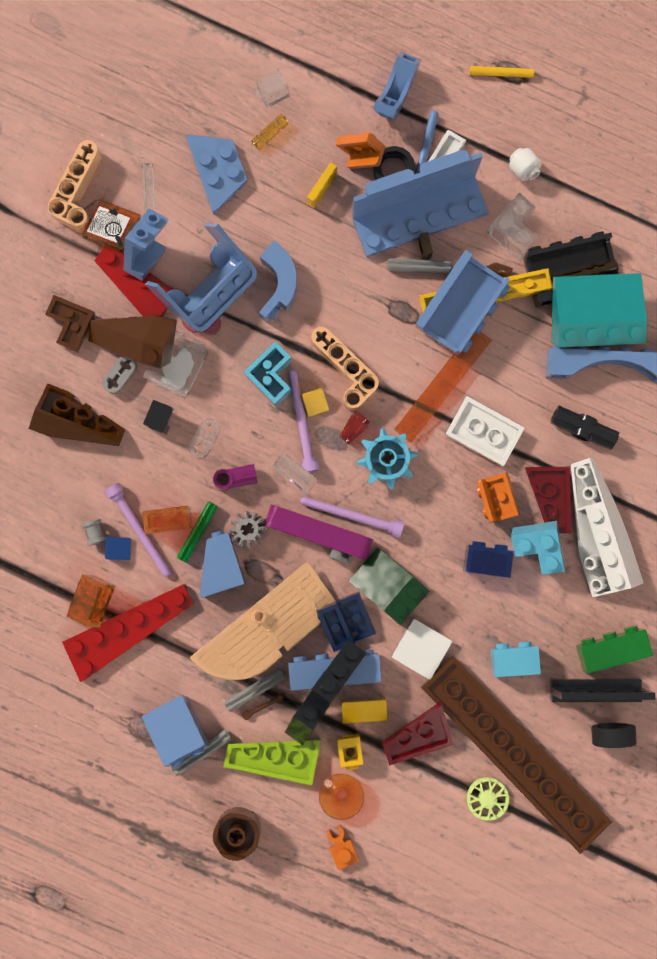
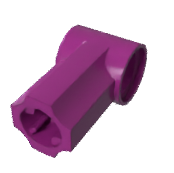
(238, 477)

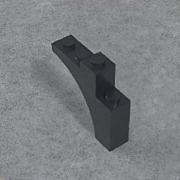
(324, 692)

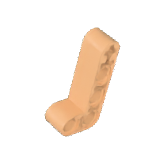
(86, 153)
(342, 363)

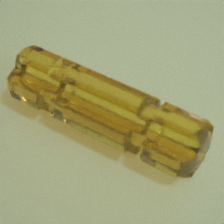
(270, 131)

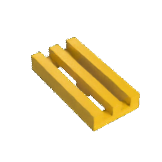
(322, 185)

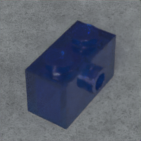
(487, 560)

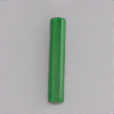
(197, 531)

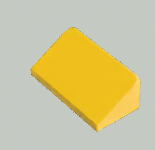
(364, 710)

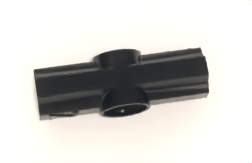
(584, 427)

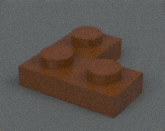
(75, 320)

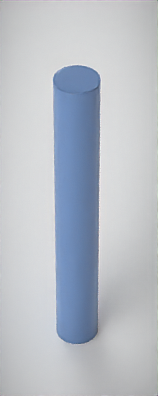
(427, 139)

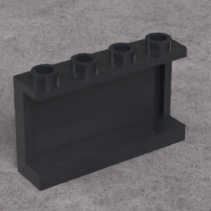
(568, 257)

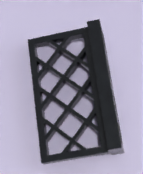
(599, 690)

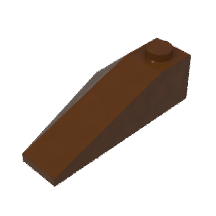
(139, 338)
(65, 418)

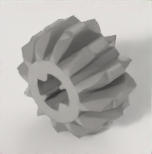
(246, 521)

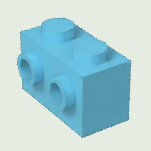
(515, 660)

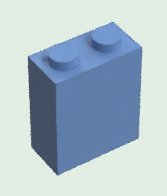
(175, 732)

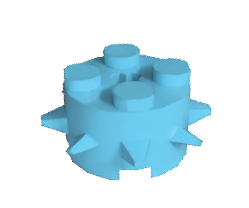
(387, 445)

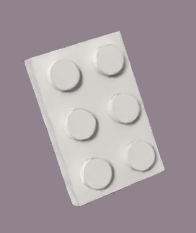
(484, 431)

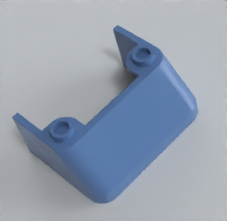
(220, 288)

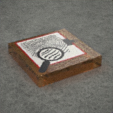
(110, 225)

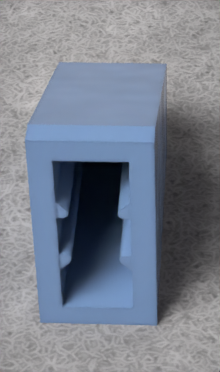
(220, 565)

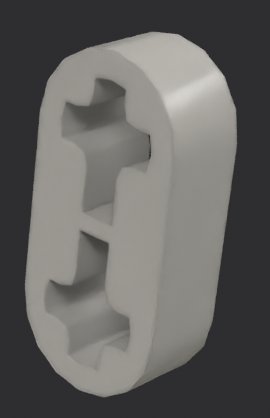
(124, 378)

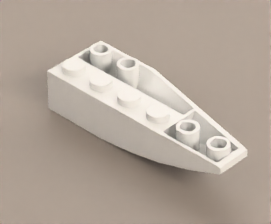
(601, 534)

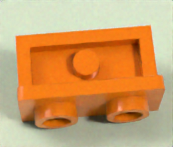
(362, 149)
(498, 497)

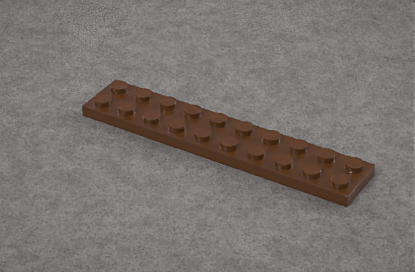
(516, 755)

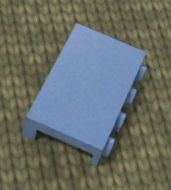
(462, 304)

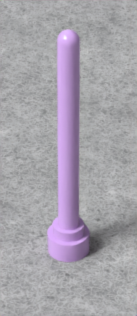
(309, 462)
(116, 494)
(393, 527)

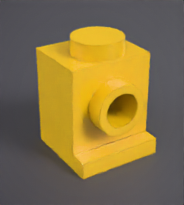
(352, 761)

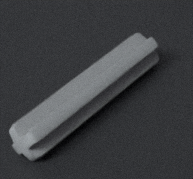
(419, 266)
(254, 690)
(214, 744)

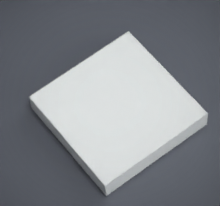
(421, 649)

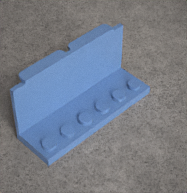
(410, 204)

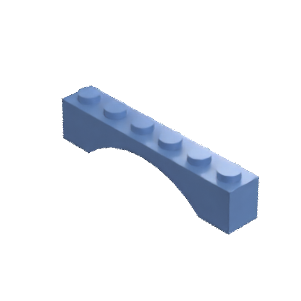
(564, 362)

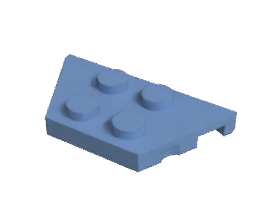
(218, 168)

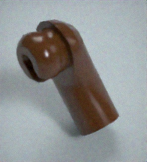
(500, 269)

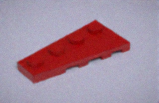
(133, 289)

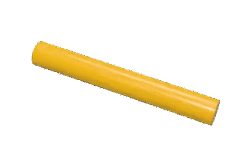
(501, 71)

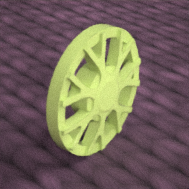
(487, 798)

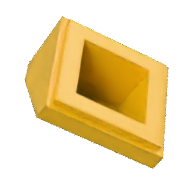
(315, 402)

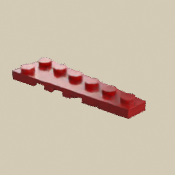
(101, 645)

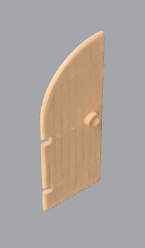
(275, 621)

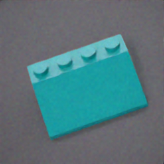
(598, 310)

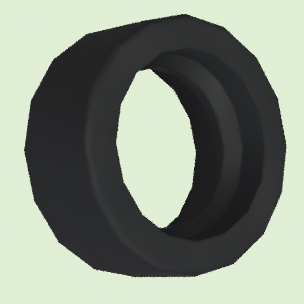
(396, 152)
(614, 735)

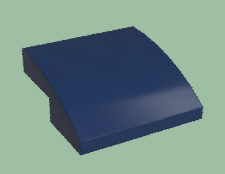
(346, 621)

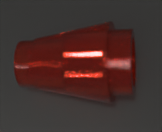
(354, 427)

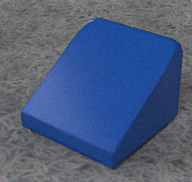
(118, 548)

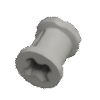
(93, 532)

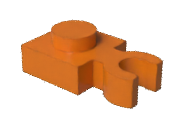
(342, 850)

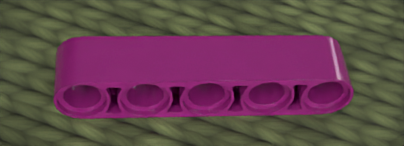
(318, 532)

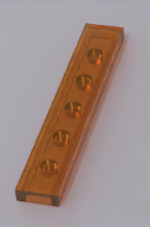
(441, 388)

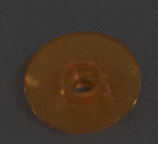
(341, 808)

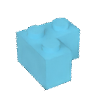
(264, 374)
(540, 540)

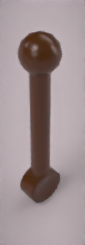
(247, 714)

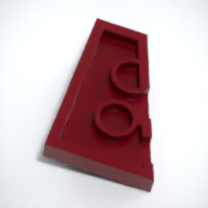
(552, 494)
(419, 737)

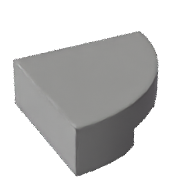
(337, 555)

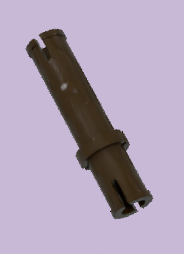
(609, 267)

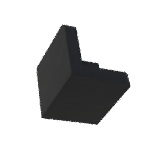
(158, 417)

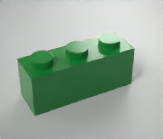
(614, 649)

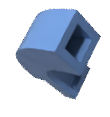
(398, 86)
(282, 266)

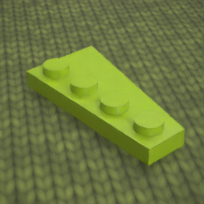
(276, 759)

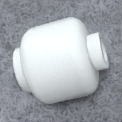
(525, 164)

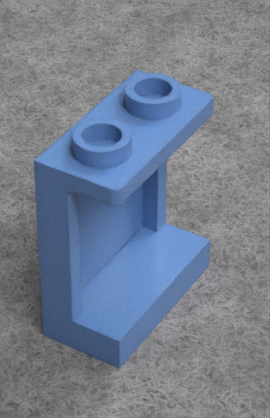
(140, 248)

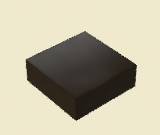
(425, 246)

